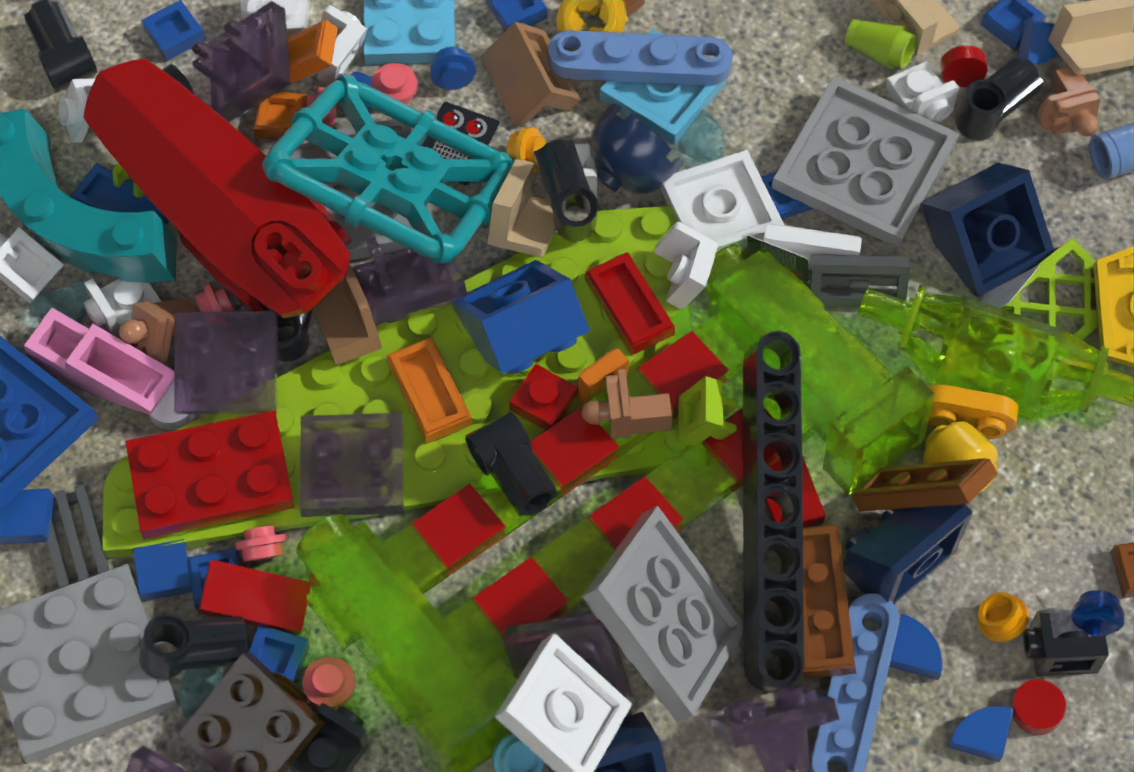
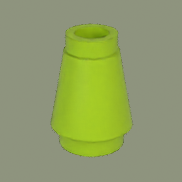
(882, 42)

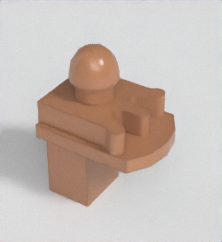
(1072, 106)
(154, 326)
(626, 413)

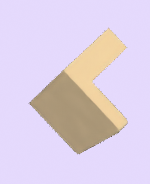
(922, 17)
(1095, 35)
(518, 219)

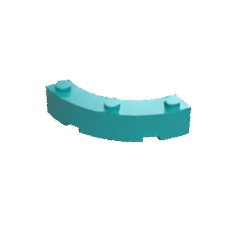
(92, 239)

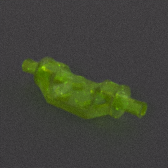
(999, 352)

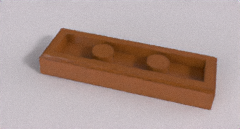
(925, 485)
(826, 611)

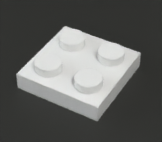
(722, 200)
(563, 708)

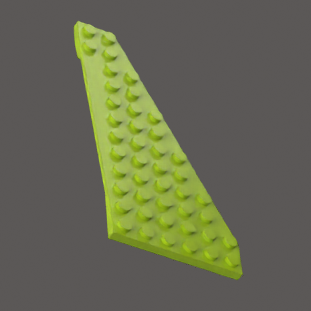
(368, 387)

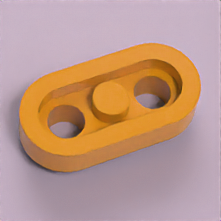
(987, 412)

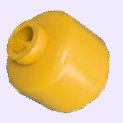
(957, 443)

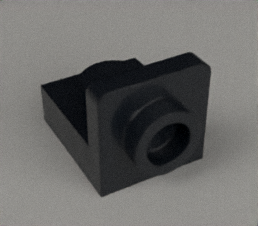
(1067, 654)
(337, 743)

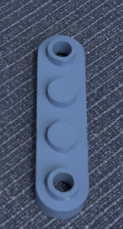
(640, 58)
(861, 693)

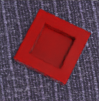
(543, 397)

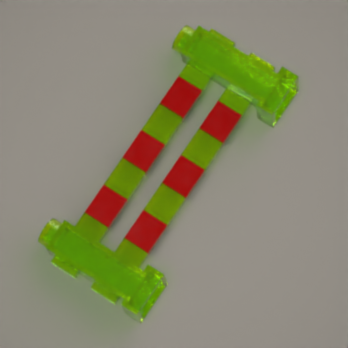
(450, 669)

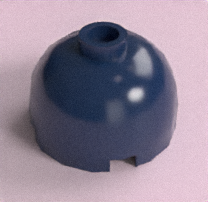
(630, 154)

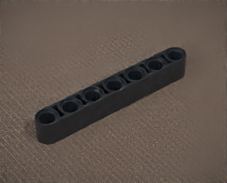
(759, 531)

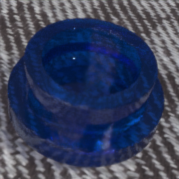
(1098, 613)

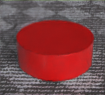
(963, 65)
(1038, 706)

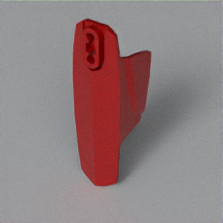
(216, 191)

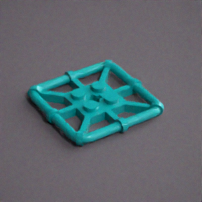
(389, 169)

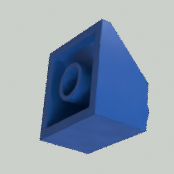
(522, 316)

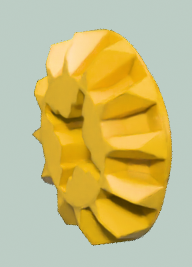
(611, 13)

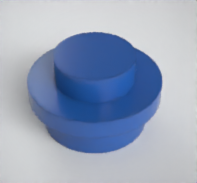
(452, 68)

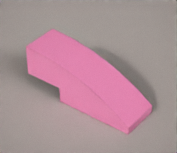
(98, 363)

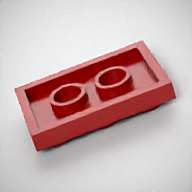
(209, 474)

